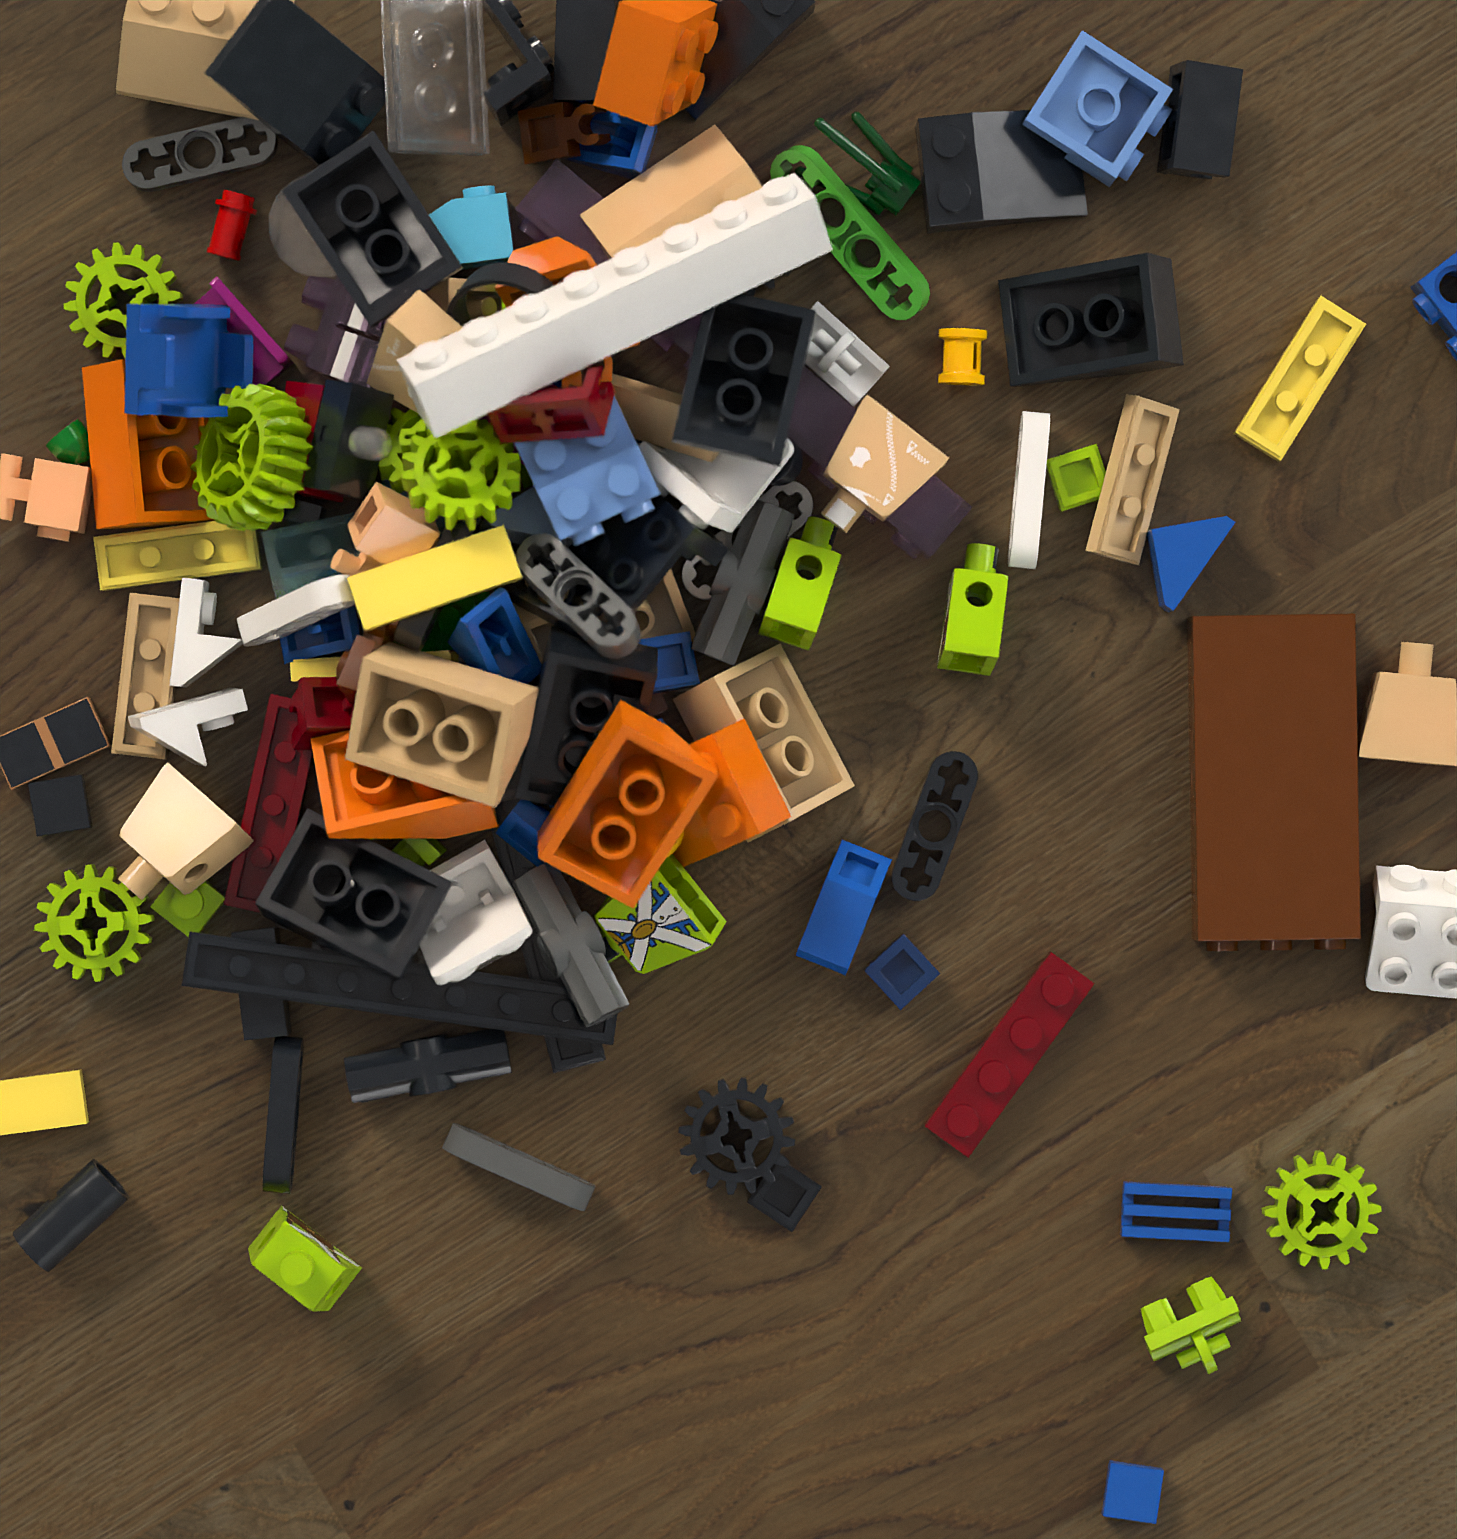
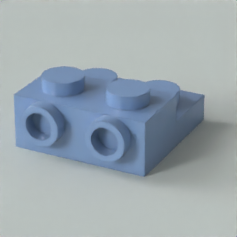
(1099, 110)
(590, 479)

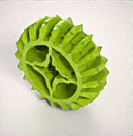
(252, 458)

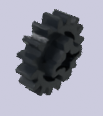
(713, 1143)

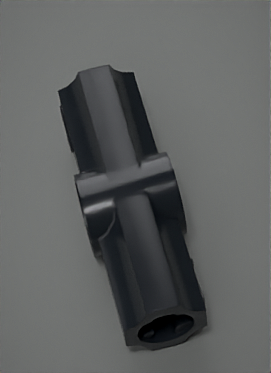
(427, 1065)

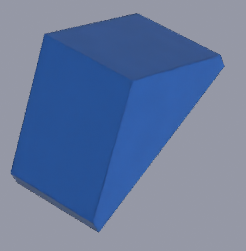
(625, 152)
(1181, 554)
(324, 638)
(496, 640)

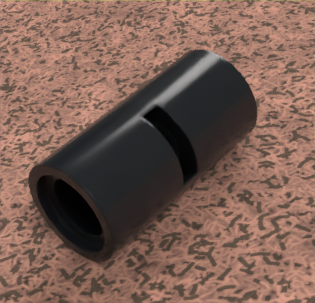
(71, 1216)

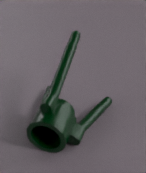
(889, 182)

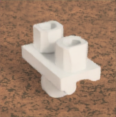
(842, 357)

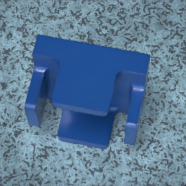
(183, 359)

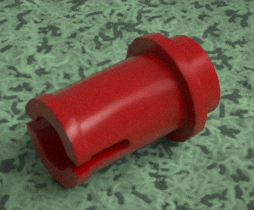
(231, 224)

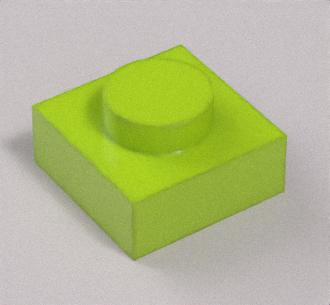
(189, 911)

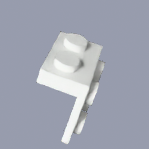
(713, 491)
(476, 918)
(1414, 932)

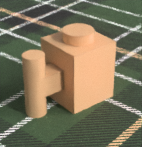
(55, 495)
(385, 532)

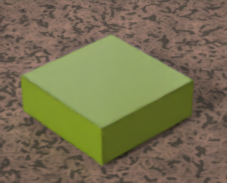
(1076, 477)

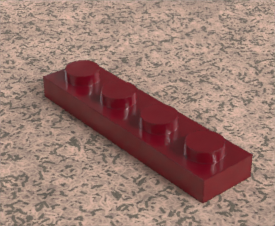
(271, 805)
(1009, 1054)

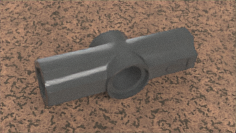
(742, 582)
(570, 944)

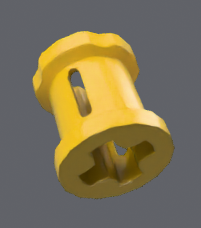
(962, 356)

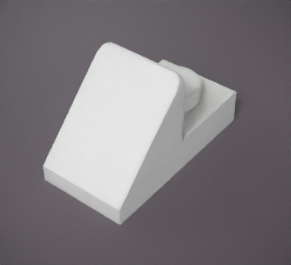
(193, 651)
(176, 723)

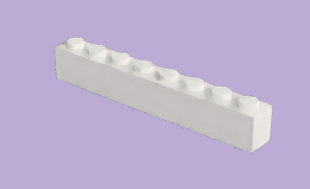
(615, 304)

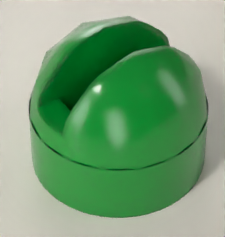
(71, 444)

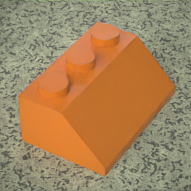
(138, 460)
(625, 805)

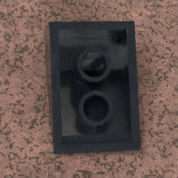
(744, 38)
(299, 80)
(993, 173)
(372, 228)
(1091, 321)
(745, 378)
(573, 706)
(352, 897)

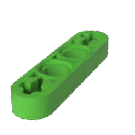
(856, 226)

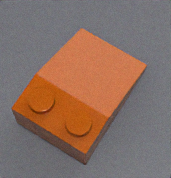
(740, 800)
(379, 805)

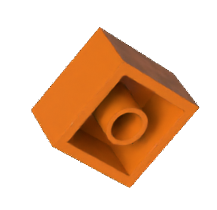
(656, 58)

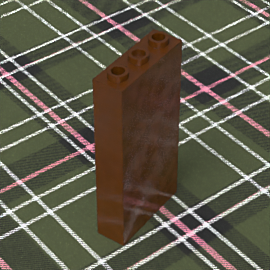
(1273, 780)

